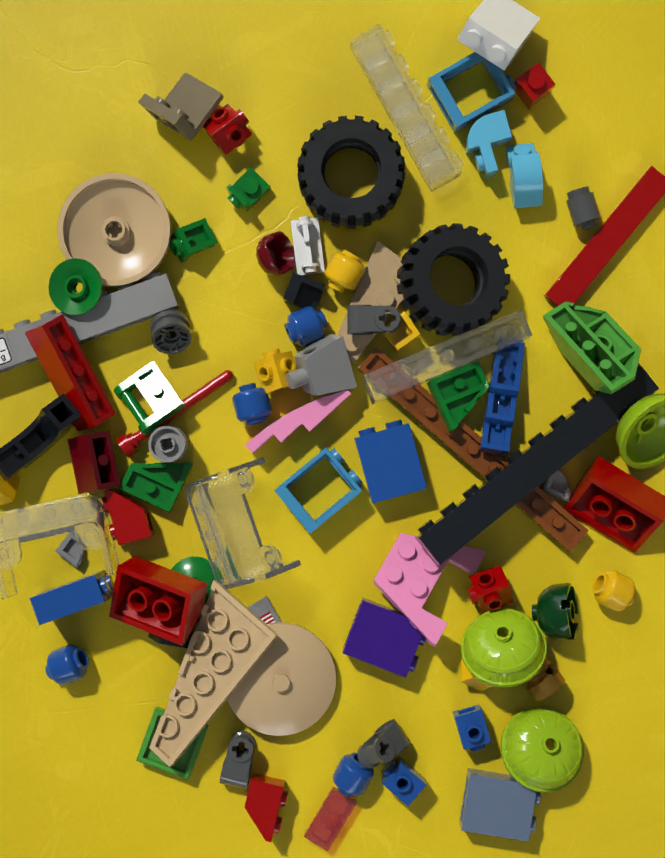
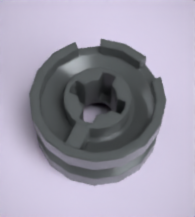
(170, 332)

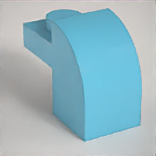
(484, 134)
(525, 175)

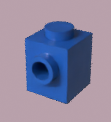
(472, 728)
(403, 780)

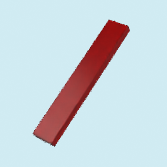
(608, 238)

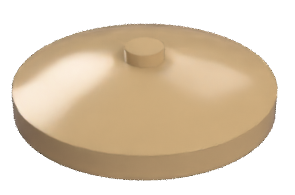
(116, 227)
(287, 685)

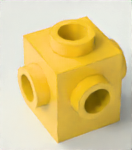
(273, 370)

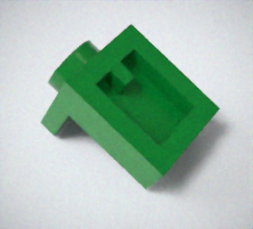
(247, 190)
(192, 239)

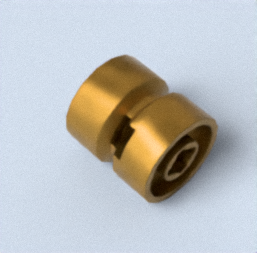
(545, 682)

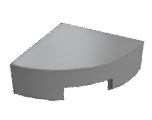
(557, 486)
(71, 550)

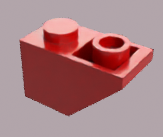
(129, 518)
(263, 803)

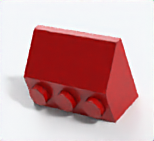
(617, 504)
(157, 599)

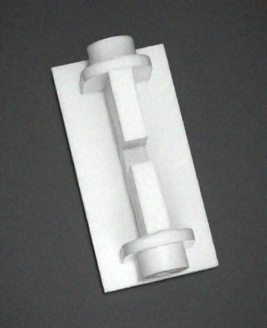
(307, 246)

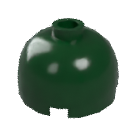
(557, 611)

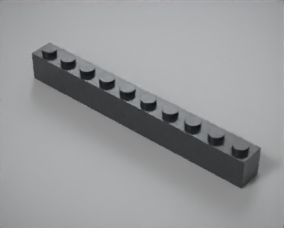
(529, 468)

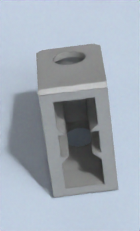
(323, 367)

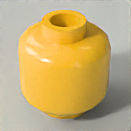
(344, 271)
(614, 590)

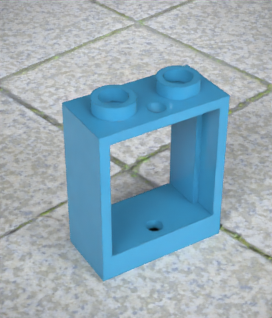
(446, 102)
(299, 510)

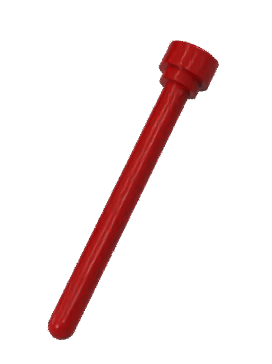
(130, 442)

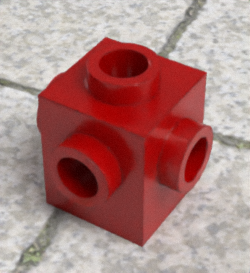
(227, 128)
(490, 589)

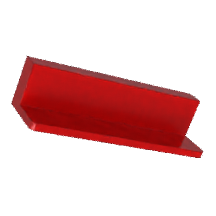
(70, 371)

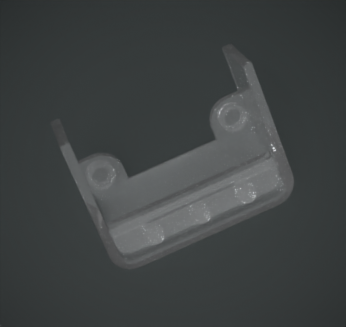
(76, 513)
(230, 530)

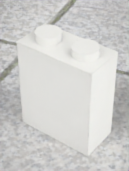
(498, 30)

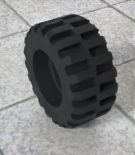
(357, 135)
(481, 259)

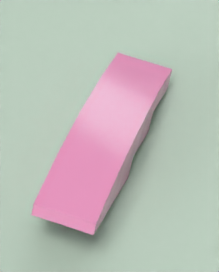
(308, 415)

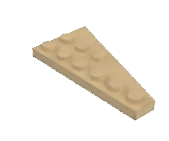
(215, 663)

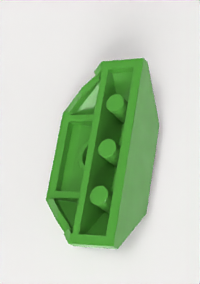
(594, 345)

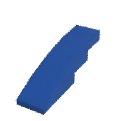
(502, 400)

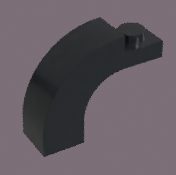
(38, 437)

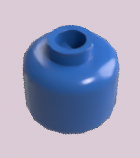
(305, 326)
(251, 404)
(67, 664)
(351, 776)

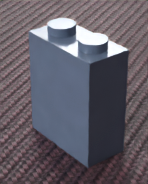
(497, 806)

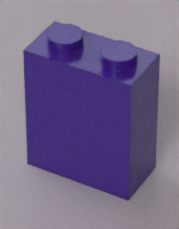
(383, 638)

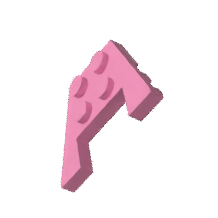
(410, 576)

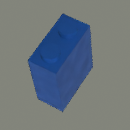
(390, 461)
(72, 597)

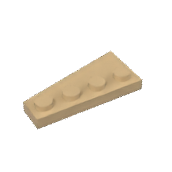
(375, 288)

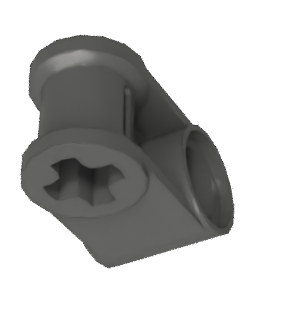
(366, 319)
(383, 745)
(237, 764)

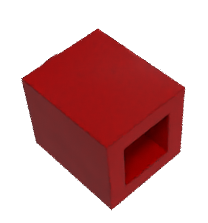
(533, 85)

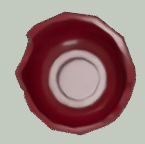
(275, 254)

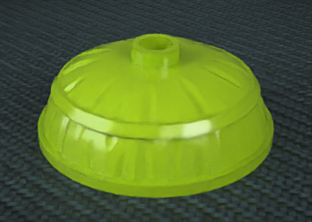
(642, 433)
(506, 659)
(526, 751)

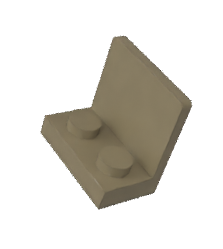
(185, 106)

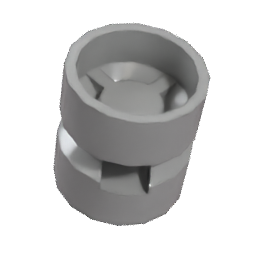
(168, 444)

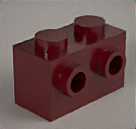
(94, 462)

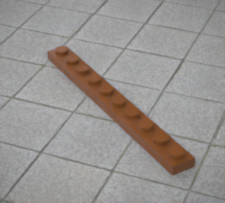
(466, 445)

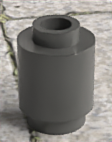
(583, 208)

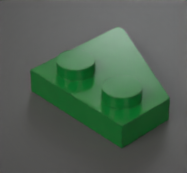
(458, 393)
(156, 483)

